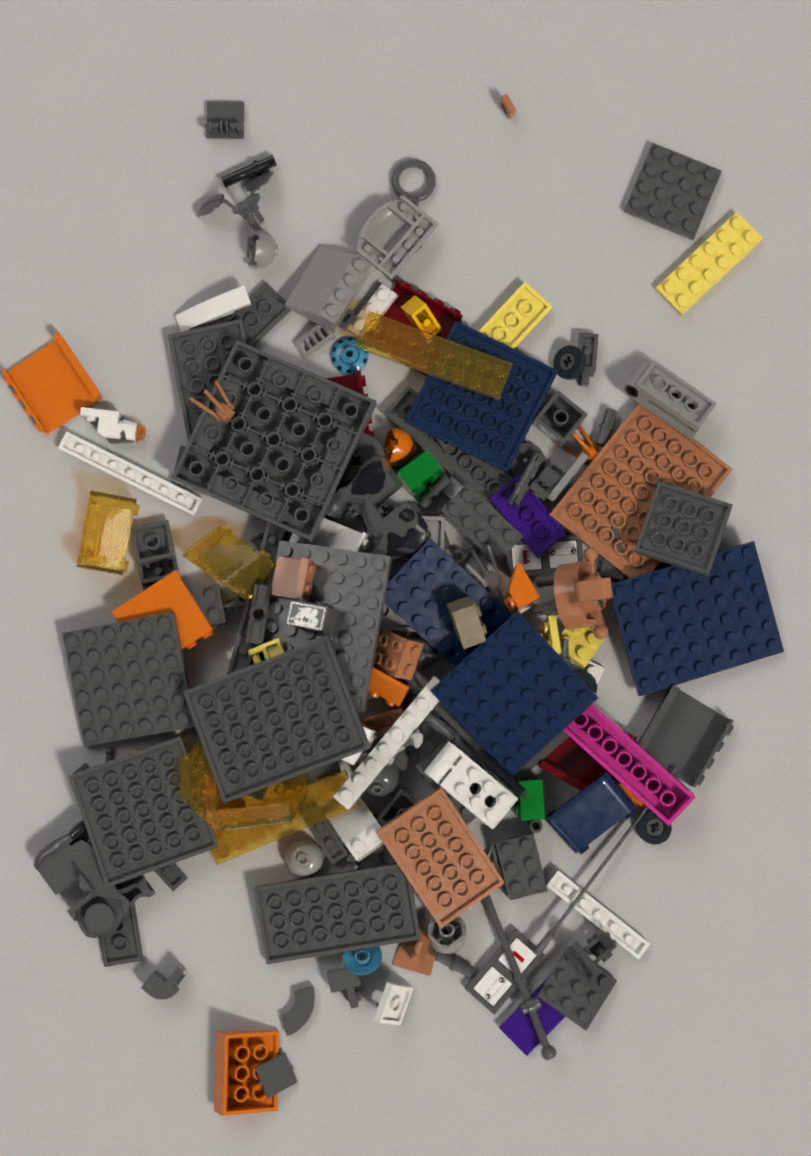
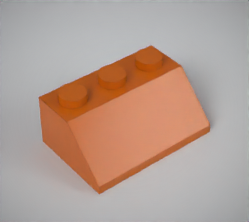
(520, 591)
(388, 687)

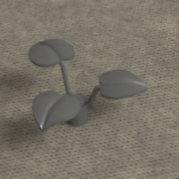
(247, 208)

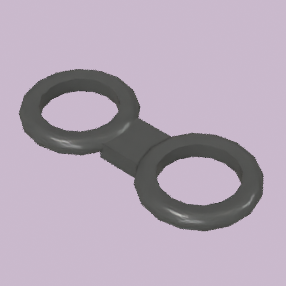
(414, 198)

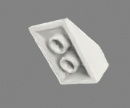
(358, 830)

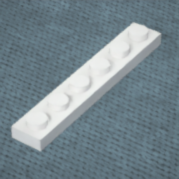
(598, 915)

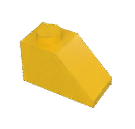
(421, 316)

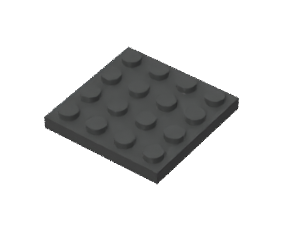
(672, 191)
(683, 528)

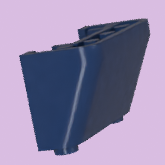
(591, 812)

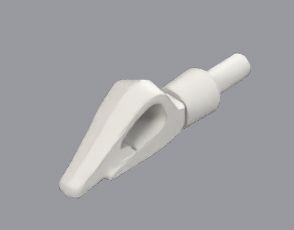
(495, 861)

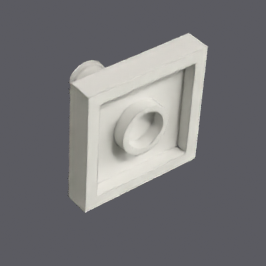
(392, 1003)

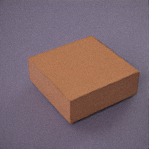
(507, 106)

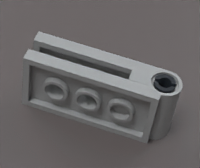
(669, 397)

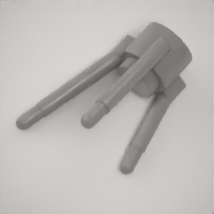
(490, 578)

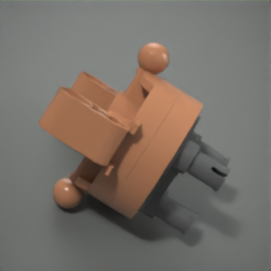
(577, 594)

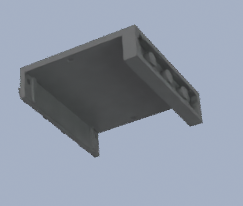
(685, 735)

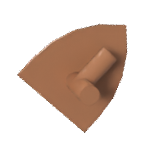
(416, 954)

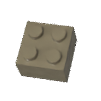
(466, 622)

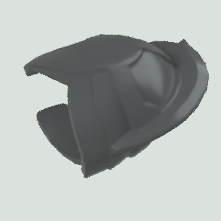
(428, 656)

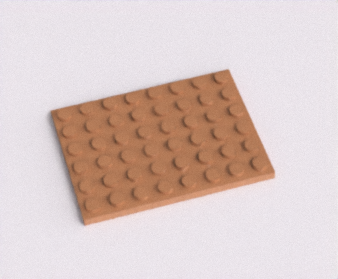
(623, 483)

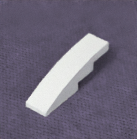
(213, 309)

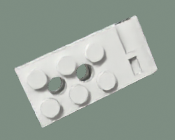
(457, 772)

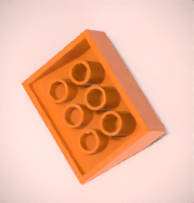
(235, 1079)

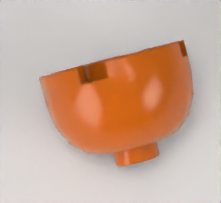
(399, 447)

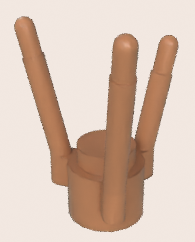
(224, 411)

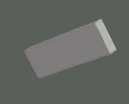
(568, 476)

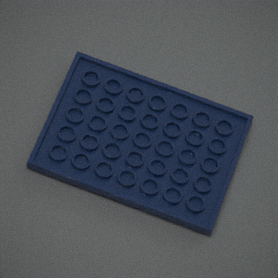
(694, 624)

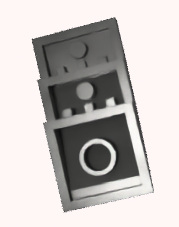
(154, 552)

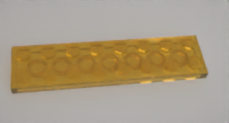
(434, 355)
(316, 808)

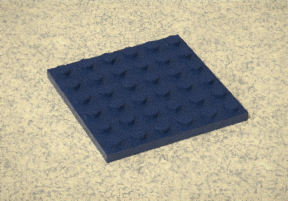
(477, 423)
(514, 693)

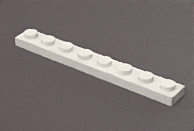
(130, 474)
(388, 746)

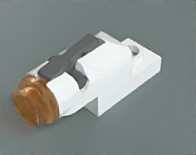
(112, 427)

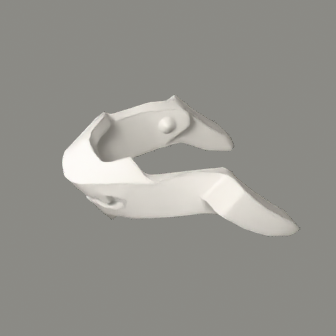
(414, 740)

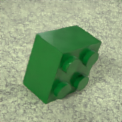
(419, 473)
(533, 806)

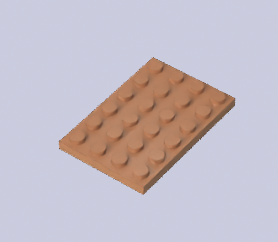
(440, 857)

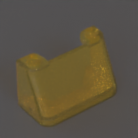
(106, 533)
(230, 560)

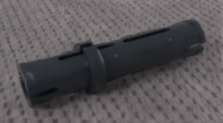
(256, 167)
(499, 773)

